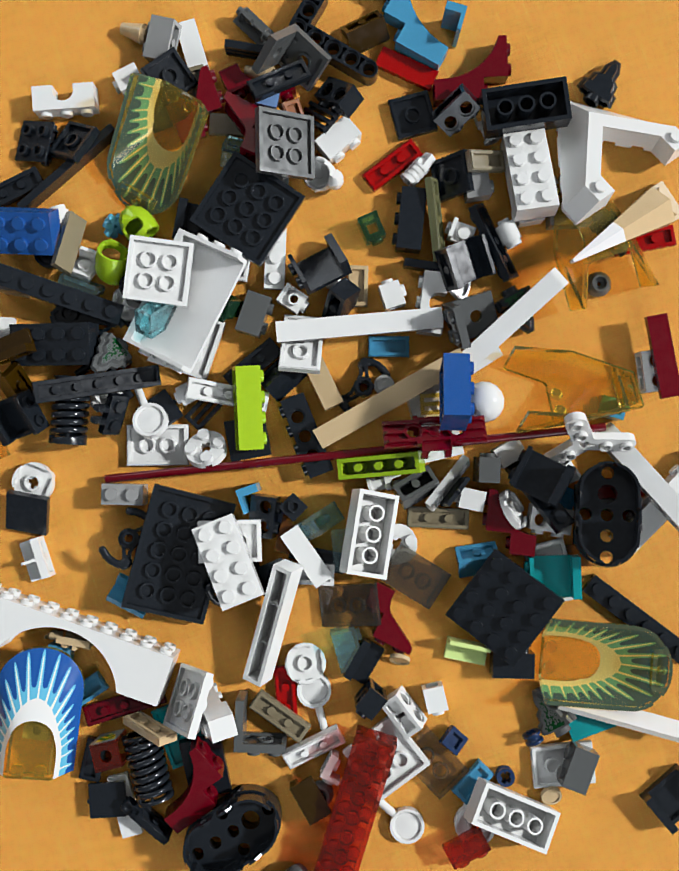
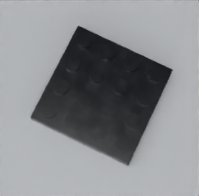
(247, 209)
(504, 607)

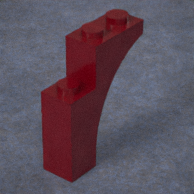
(491, 71)
(201, 793)

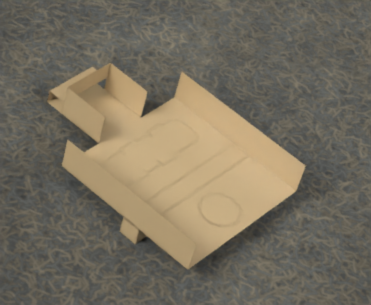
(71, 639)

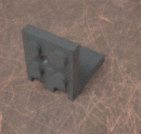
(289, 46)
(458, 319)
(255, 742)

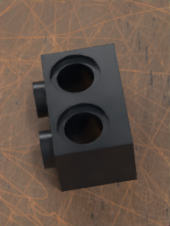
(339, 97)
(452, 107)
(270, 517)
(370, 699)

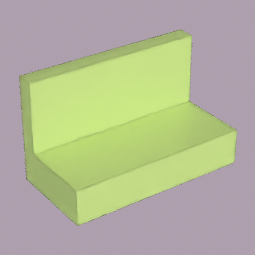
(466, 650)

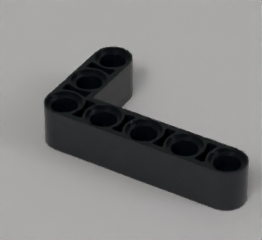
(328, 43)

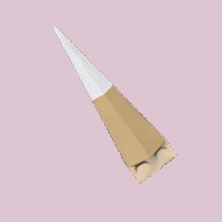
(648, 213)

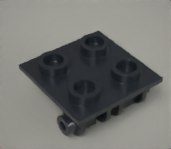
(36, 141)

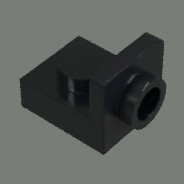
(293, 507)

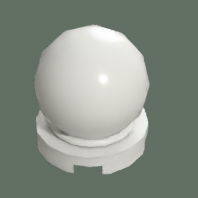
(487, 400)

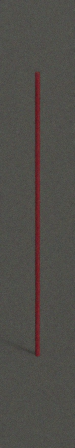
(359, 452)

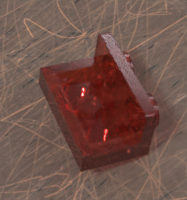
(466, 847)

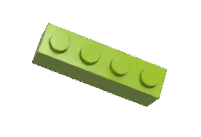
(248, 407)
(380, 465)

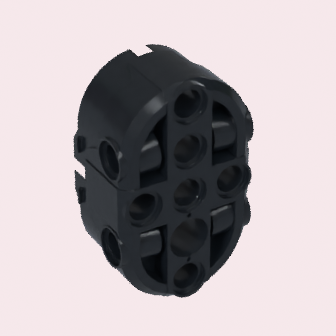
(624, 535)
(228, 853)

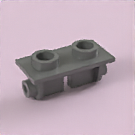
(252, 25)

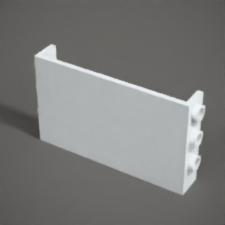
(211, 285)

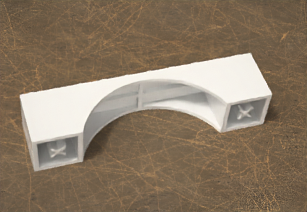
(138, 663)

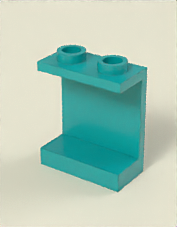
(558, 573)

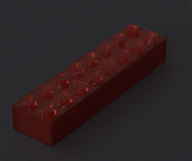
(356, 800)

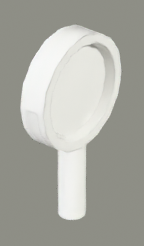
(150, 418)
(315, 696)
(405, 823)

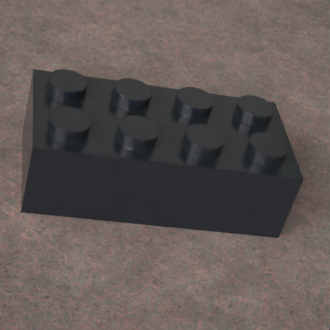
(525, 107)
(60, 343)

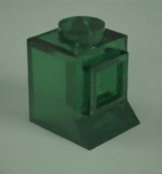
(370, 218)
(231, 309)

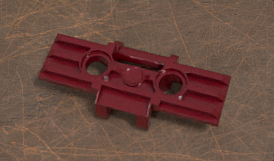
(431, 437)

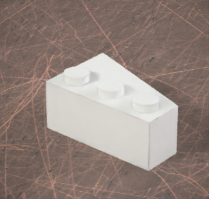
(217, 719)

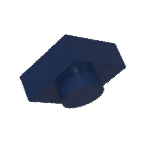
(453, 740)

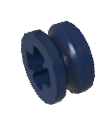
(532, 737)
(504, 768)

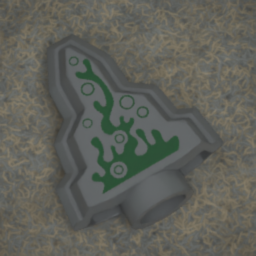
(111, 354)
(550, 717)

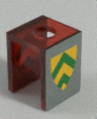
(107, 741)

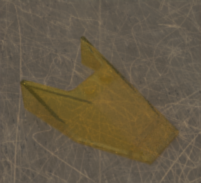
(572, 239)
(573, 385)

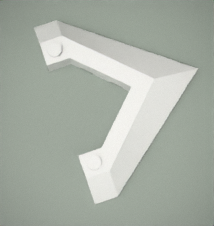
(581, 154)

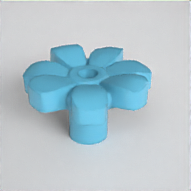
(112, 226)

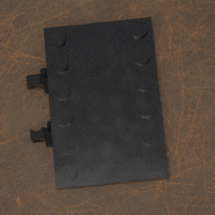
(166, 565)

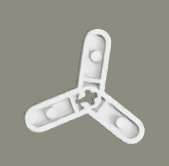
(584, 439)

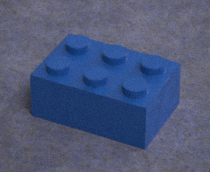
(29, 230)
(456, 391)

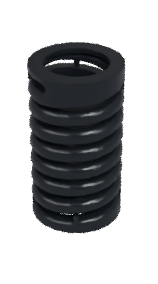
(69, 420)
(148, 770)

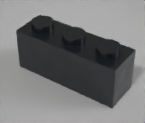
(409, 219)

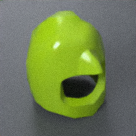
(137, 221)
(109, 269)

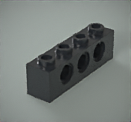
(300, 404)

